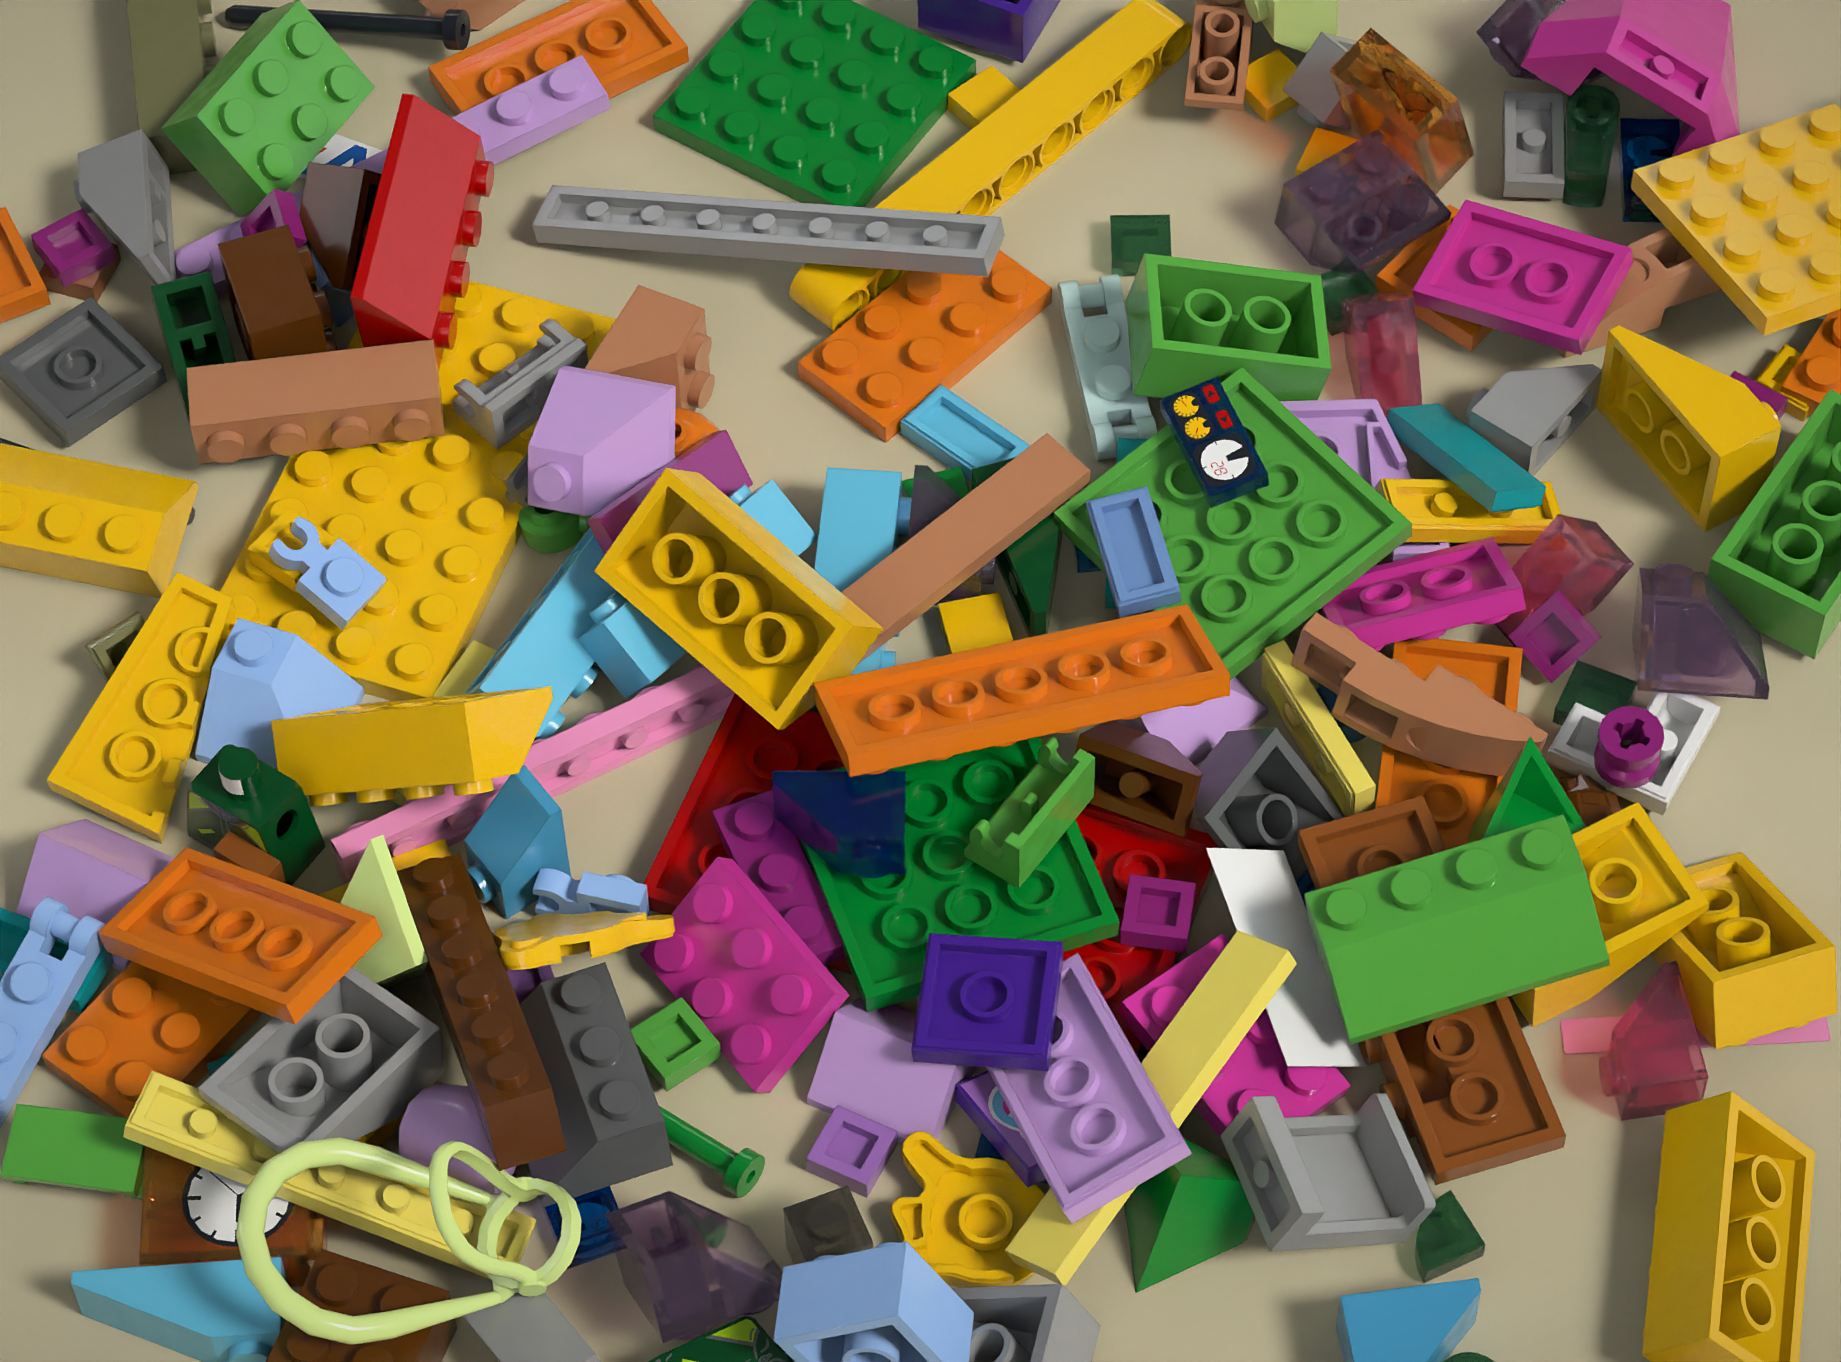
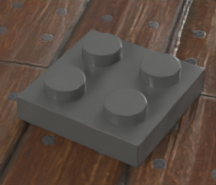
(80, 371)

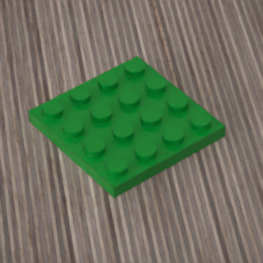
(815, 98)
(889, 917)

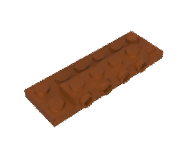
(1458, 1079)

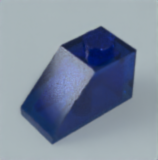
(845, 819)

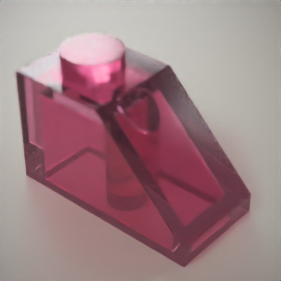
(1382, 348)
(1570, 558)
(1655, 1051)

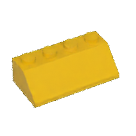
(91, 520)
(735, 597)
(410, 745)
(1728, 1237)

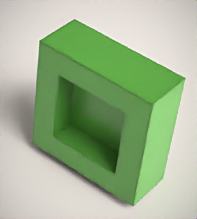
(675, 1044)

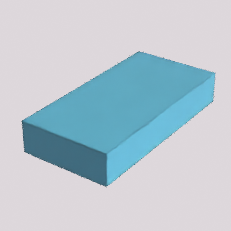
(959, 433)

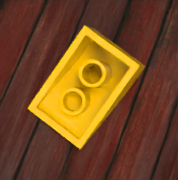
(1688, 425)
(1640, 902)
(1750, 957)

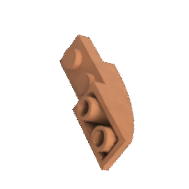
(1219, 55)
(1658, 279)
(1430, 719)

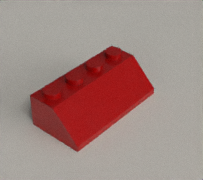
(421, 230)

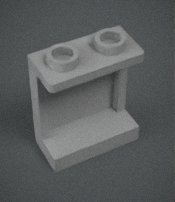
(1328, 1175)

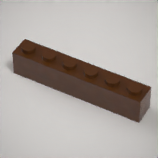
(482, 1014)

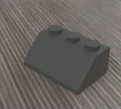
(597, 1085)

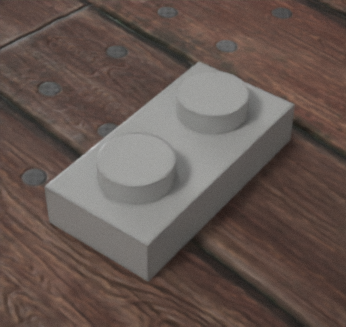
(1533, 145)

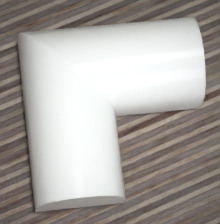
(1685, 726)

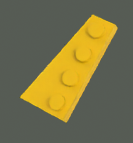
(145, 721)

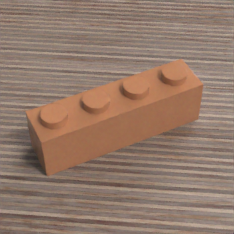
(315, 401)

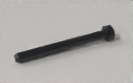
(451, 29)

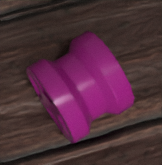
(1633, 763)

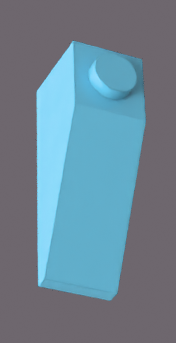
(188, 1307)

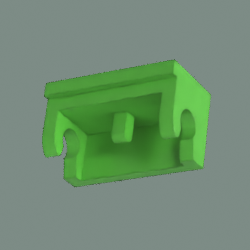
(1033, 815)
(73, 1151)

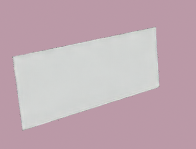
(1270, 907)

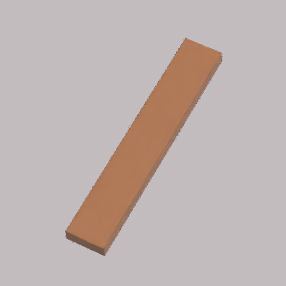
(967, 536)

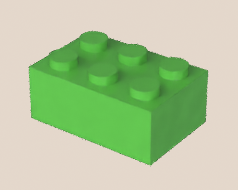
(268, 107)
(1214, 317)

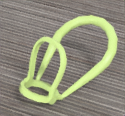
(506, 1276)

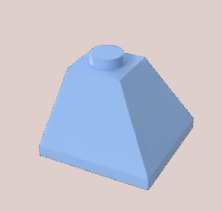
(266, 678)

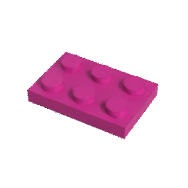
(1523, 276)
(1428, 595)
(745, 975)
(1254, 1066)

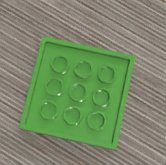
(1267, 556)

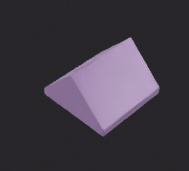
(89, 872)
(873, 1073)

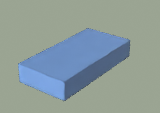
(1133, 552)

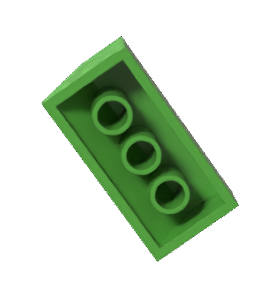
(1456, 929)

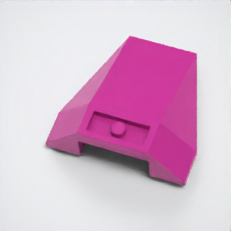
(1661, 49)

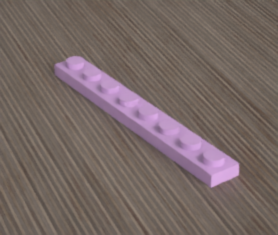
(506, 127)

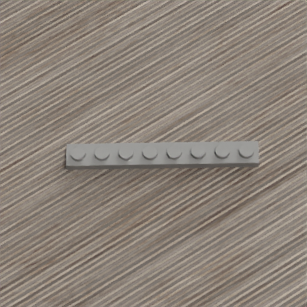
(770, 230)

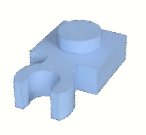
(332, 579)
(592, 893)

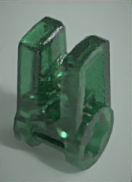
(1589, 144)

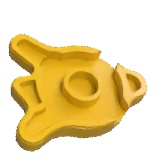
(555, 935)
(963, 1214)

